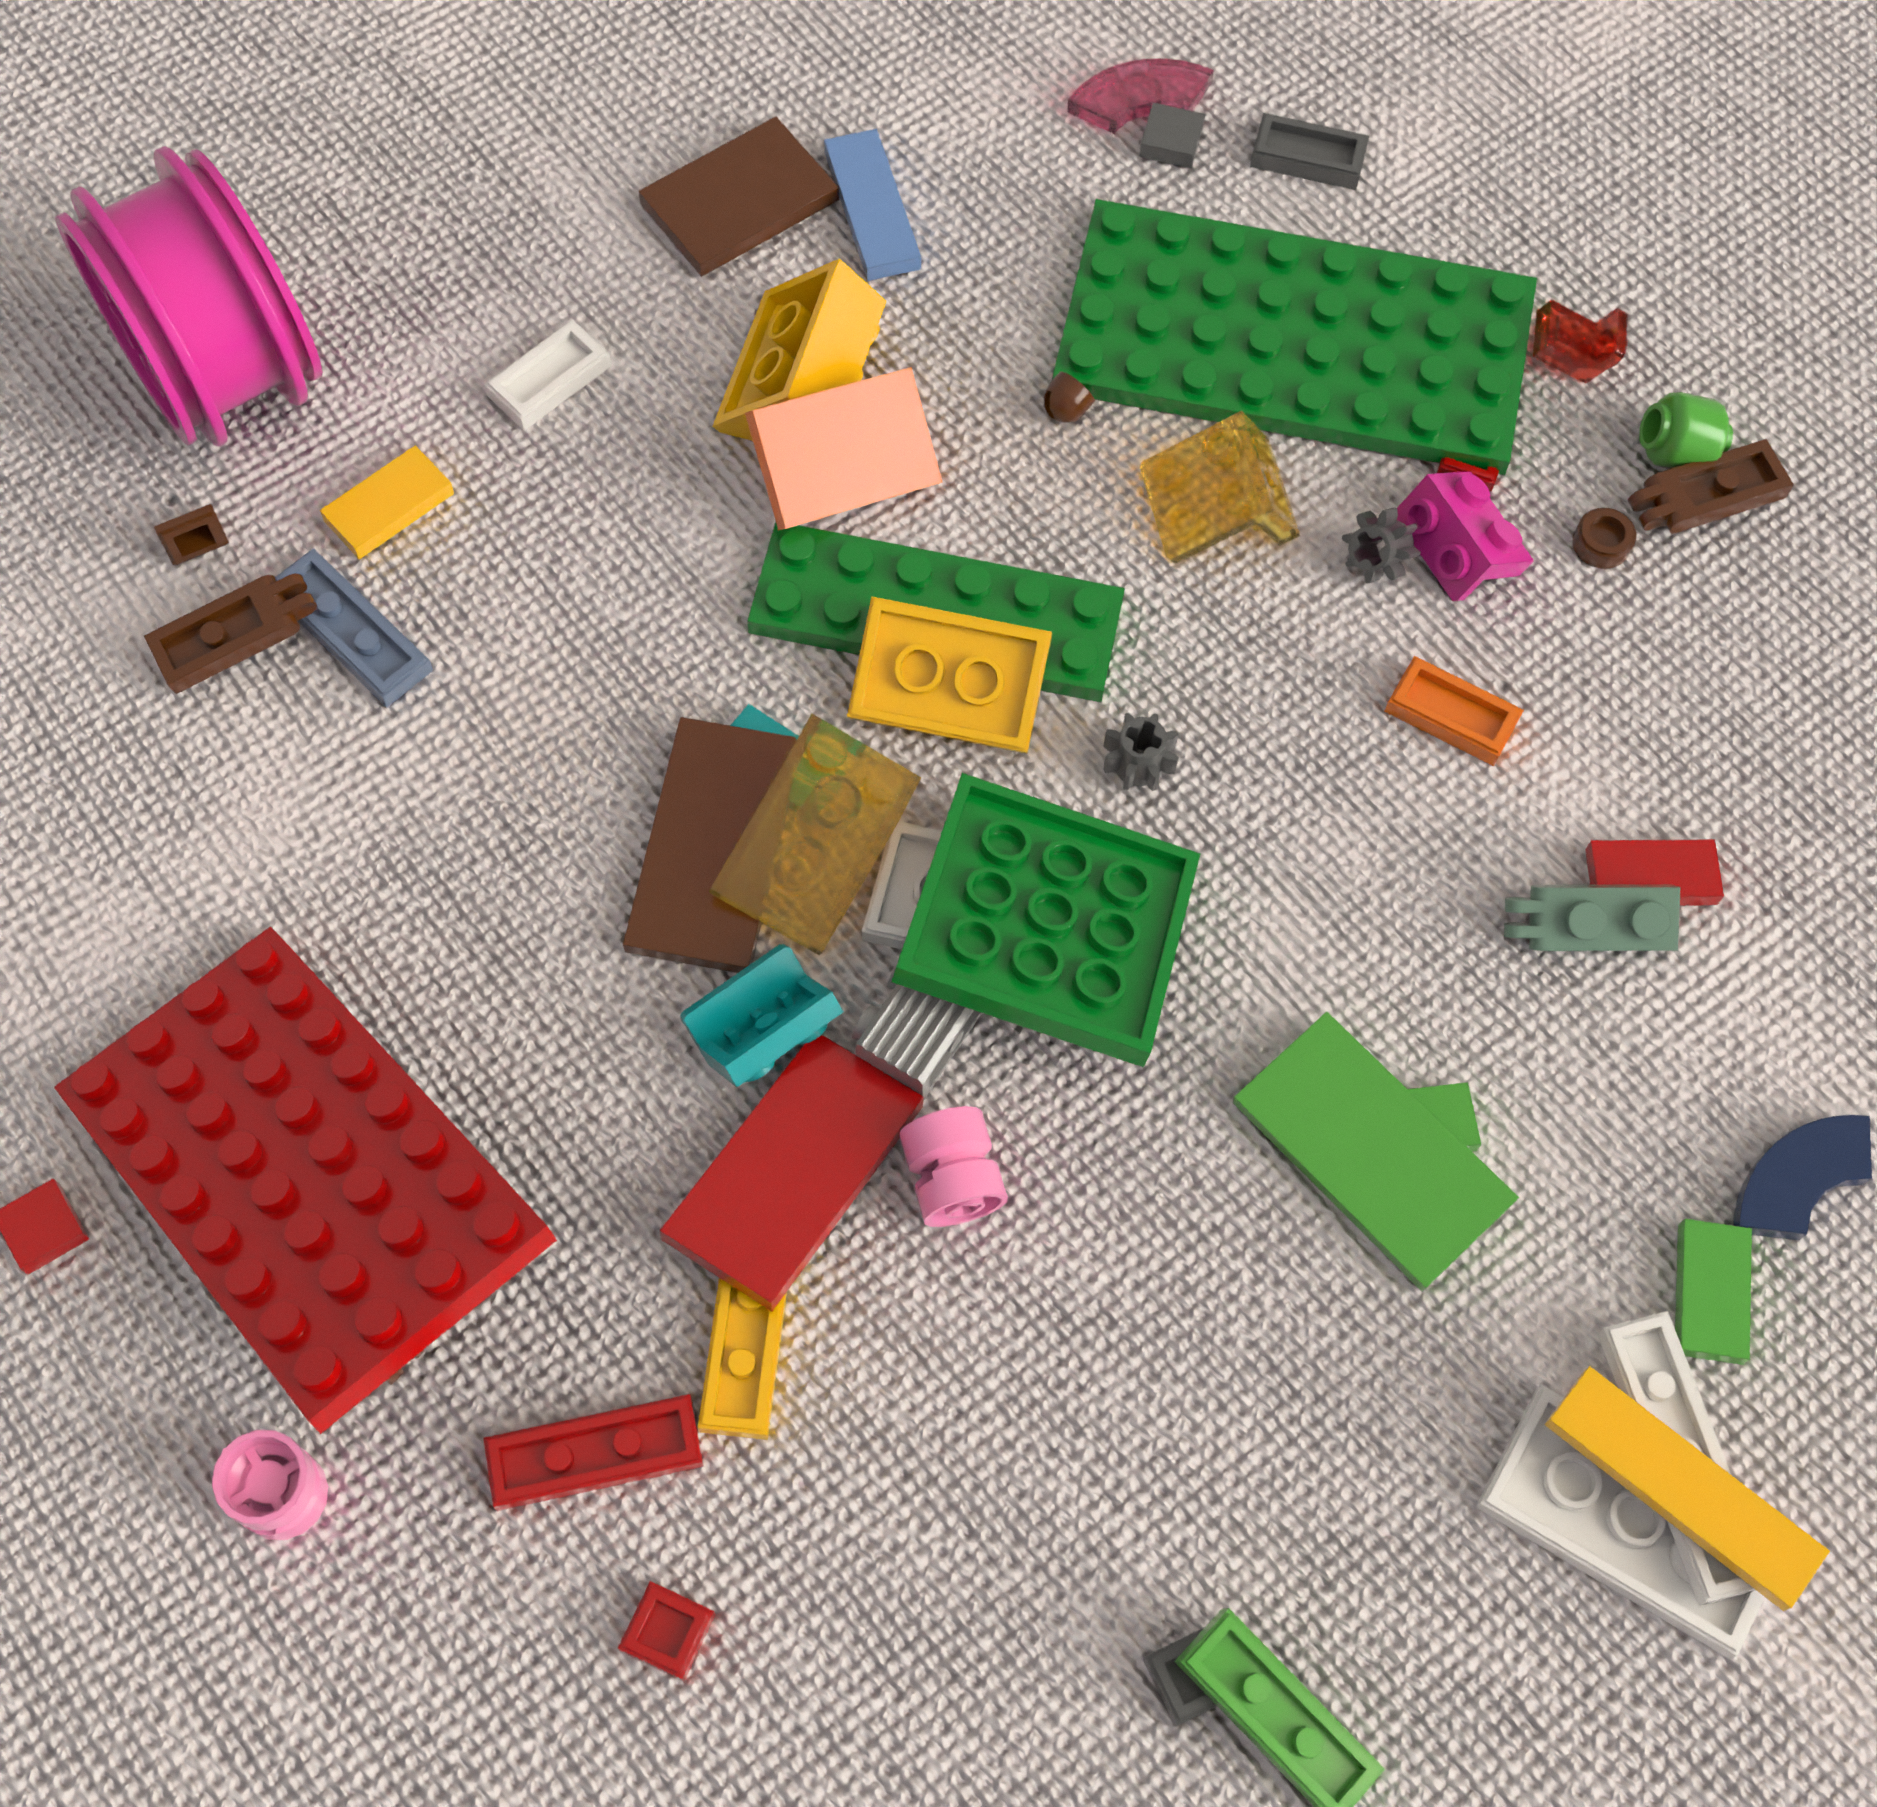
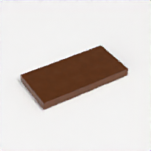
(703, 807)

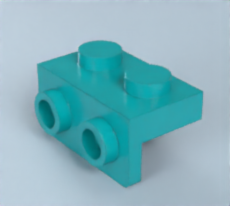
(759, 1016)

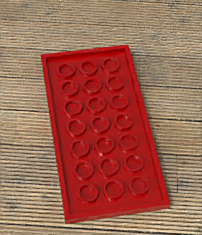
(303, 1176)

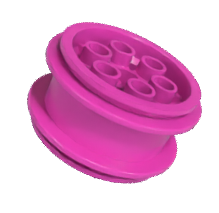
(191, 295)

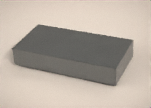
(1309, 151)

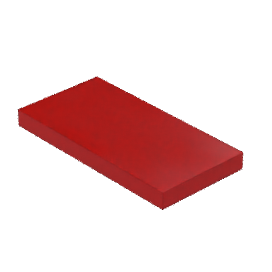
(791, 1170)

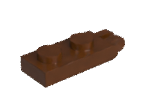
(1712, 489)
(229, 629)

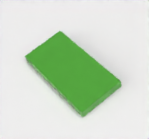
(1375, 1151)

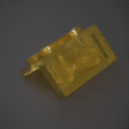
(1217, 489)

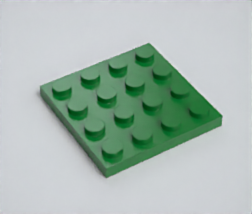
(1049, 920)

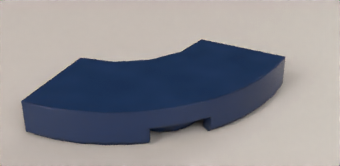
(1799, 1170)

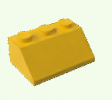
(802, 342)

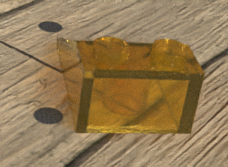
(815, 834)

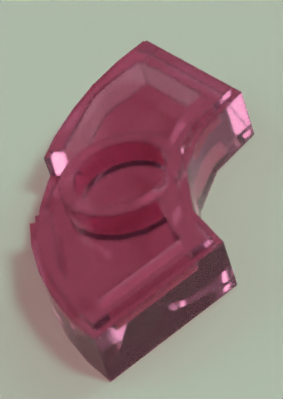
(1132, 87)

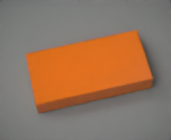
(1453, 710)

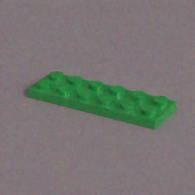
(822, 582)

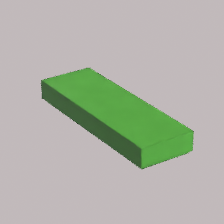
(1278, 1713)

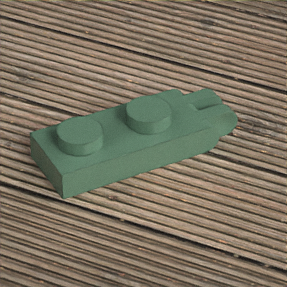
(1598, 917)

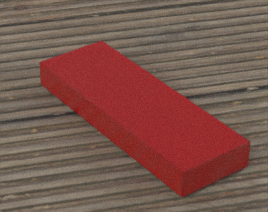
(592, 1452)

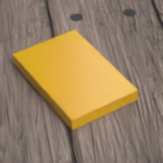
(949, 675)

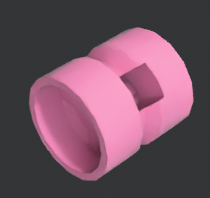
(955, 1175)
(270, 1485)

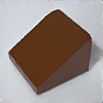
(191, 534)

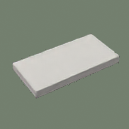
(1603, 1530)

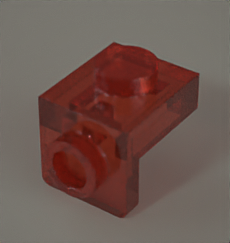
(1577, 343)

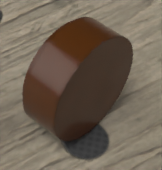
(1604, 538)

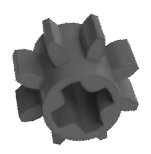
(1372, 531)
(1143, 735)

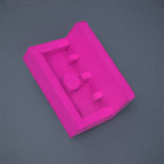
(1462, 533)

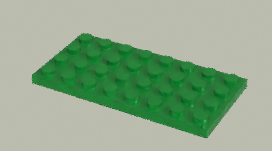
(1299, 335)

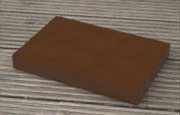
(738, 196)

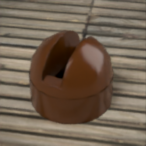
(1066, 398)

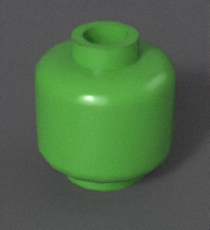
(1685, 430)

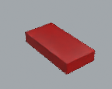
(1683, 863)

